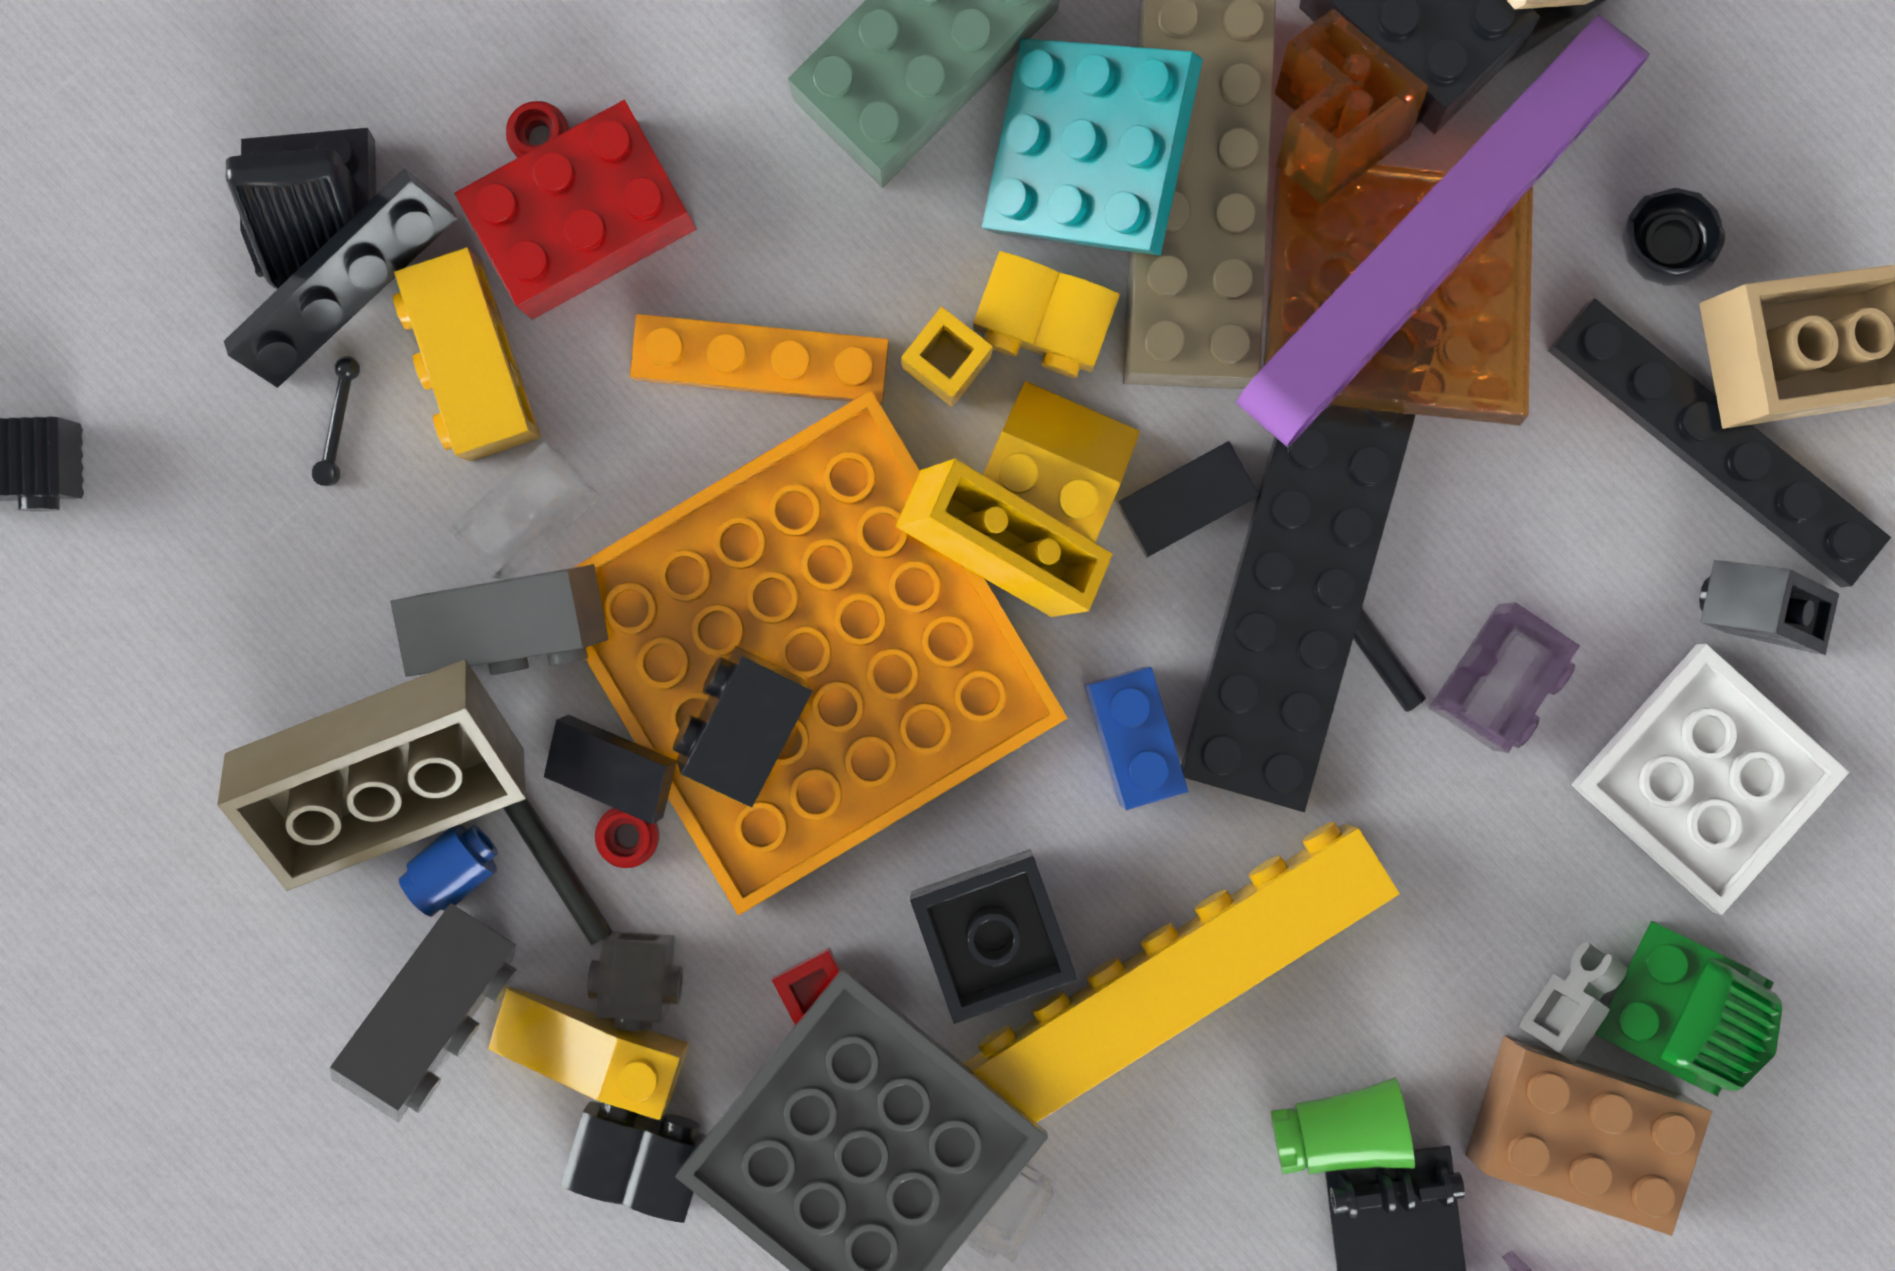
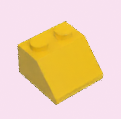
(1062, 458)

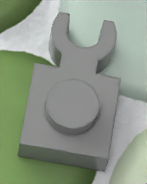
(1570, 1009)

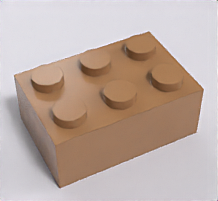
(1588, 1135)

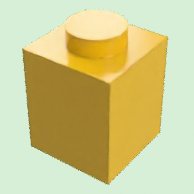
(946, 356)

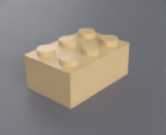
(1802, 345)

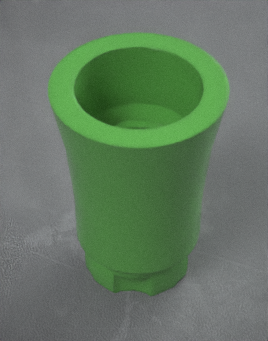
(1345, 1131)

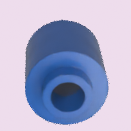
(449, 869)

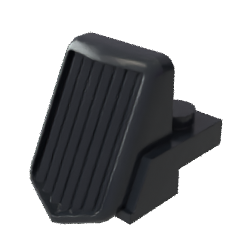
(299, 194)

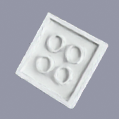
(1710, 778)

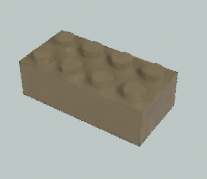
(373, 776)

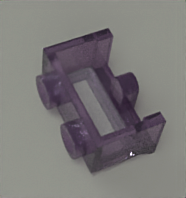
(1506, 678)

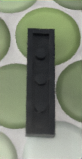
(340, 279)

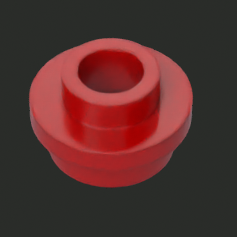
(528, 117)
(618, 854)

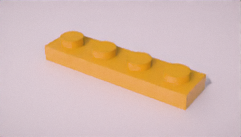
(758, 358)

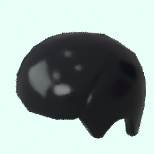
(1673, 236)

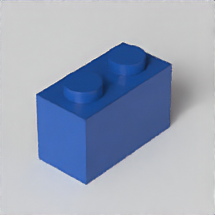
(1136, 738)

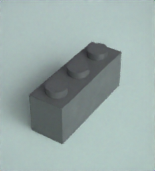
(502, 622)
(425, 1014)

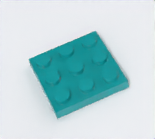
(1092, 144)

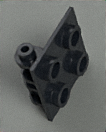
(1398, 1215)

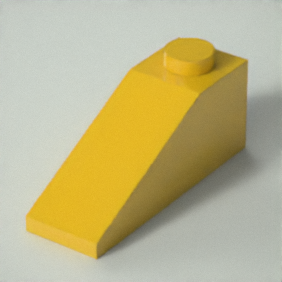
(588, 1053)

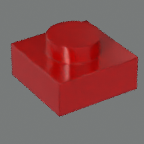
(805, 982)

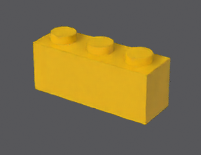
(464, 355)
(1004, 539)

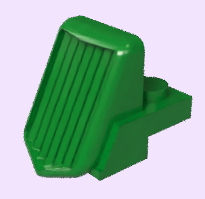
(1694, 1013)

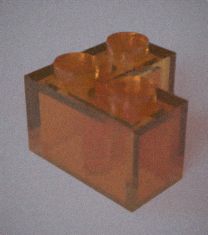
(1347, 105)

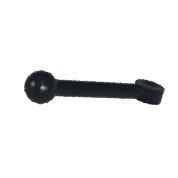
(326, 471)

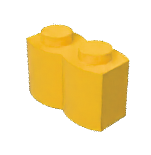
(1045, 314)

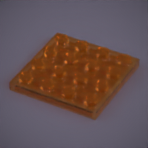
(1460, 349)

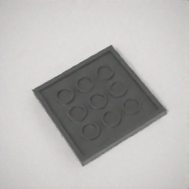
(861, 1143)

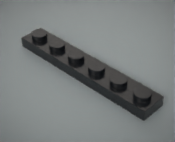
(1733, 459)

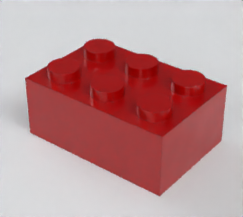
(575, 210)

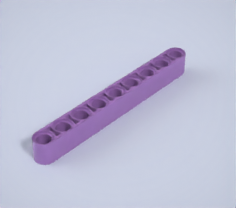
(1441, 231)

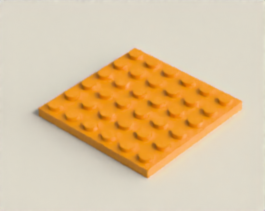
(806, 570)

